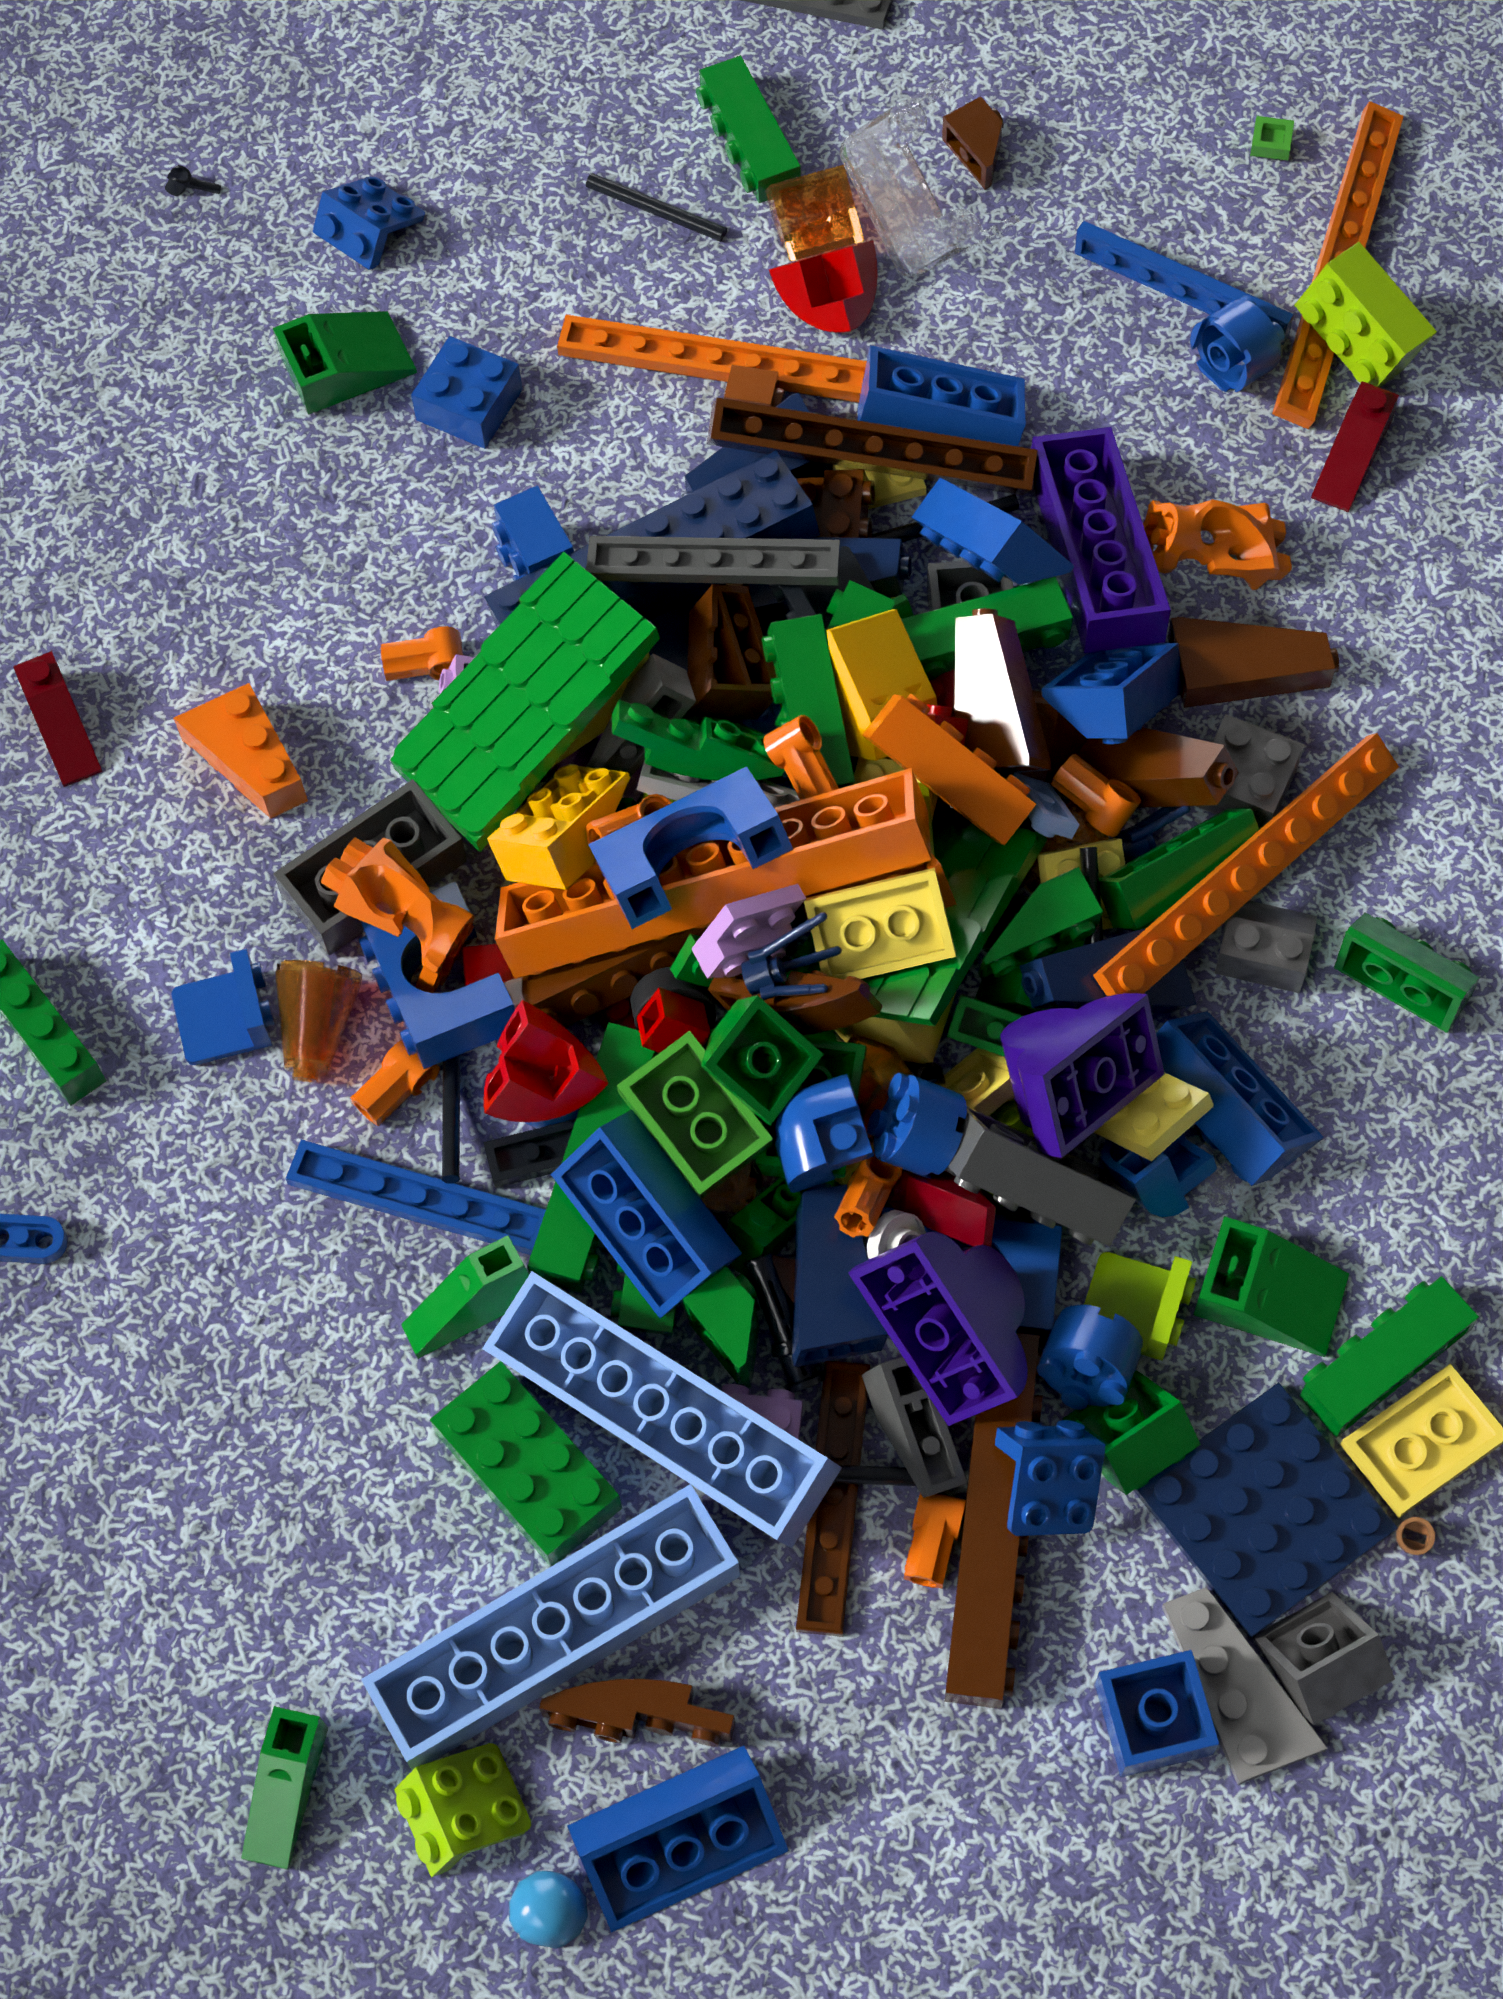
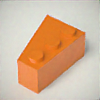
(245, 749)

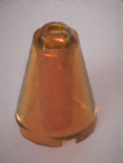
(313, 1014)

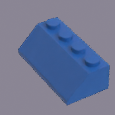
(941, 397)
(986, 536)
(1116, 690)
(1250, 1114)
(645, 1212)
(678, 1838)

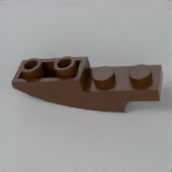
(842, 1005)
(619, 1704)

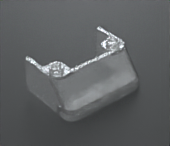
(899, 196)

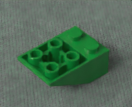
(341, 355)
(1271, 1288)

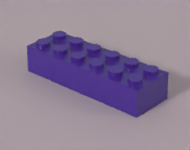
(1099, 530)

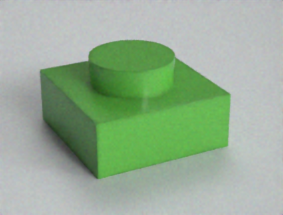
(1272, 138)

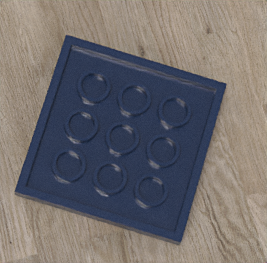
(1266, 1510)

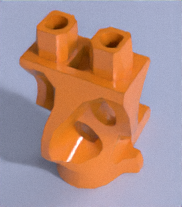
(1235, 530)
(390, 893)

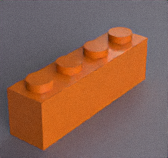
(949, 768)

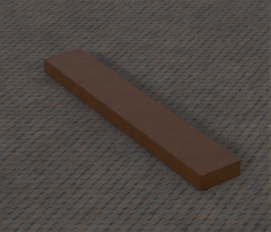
(832, 1524)

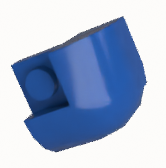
(820, 1133)
(1163, 1182)

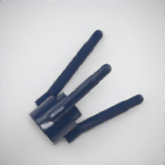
(1139, 838)
(765, 973)

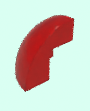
(830, 288)
(540, 1070)

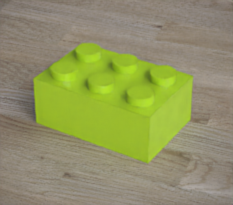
(1364, 317)

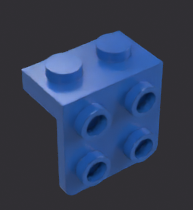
(361, 216)
(224, 1012)
(1053, 1477)

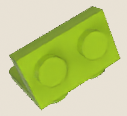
(1143, 1296)
(461, 1806)

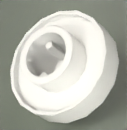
(893, 1230)

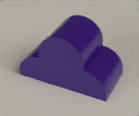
(1080, 1066)
(951, 1320)

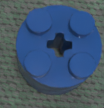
(1236, 335)
(917, 1125)
(1090, 1357)

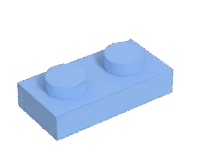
(1050, 813)

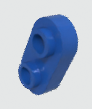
(24, 1236)

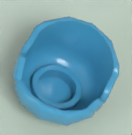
(548, 1909)

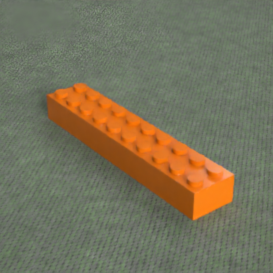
(834, 842)

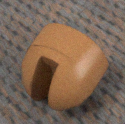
(1419, 1526)

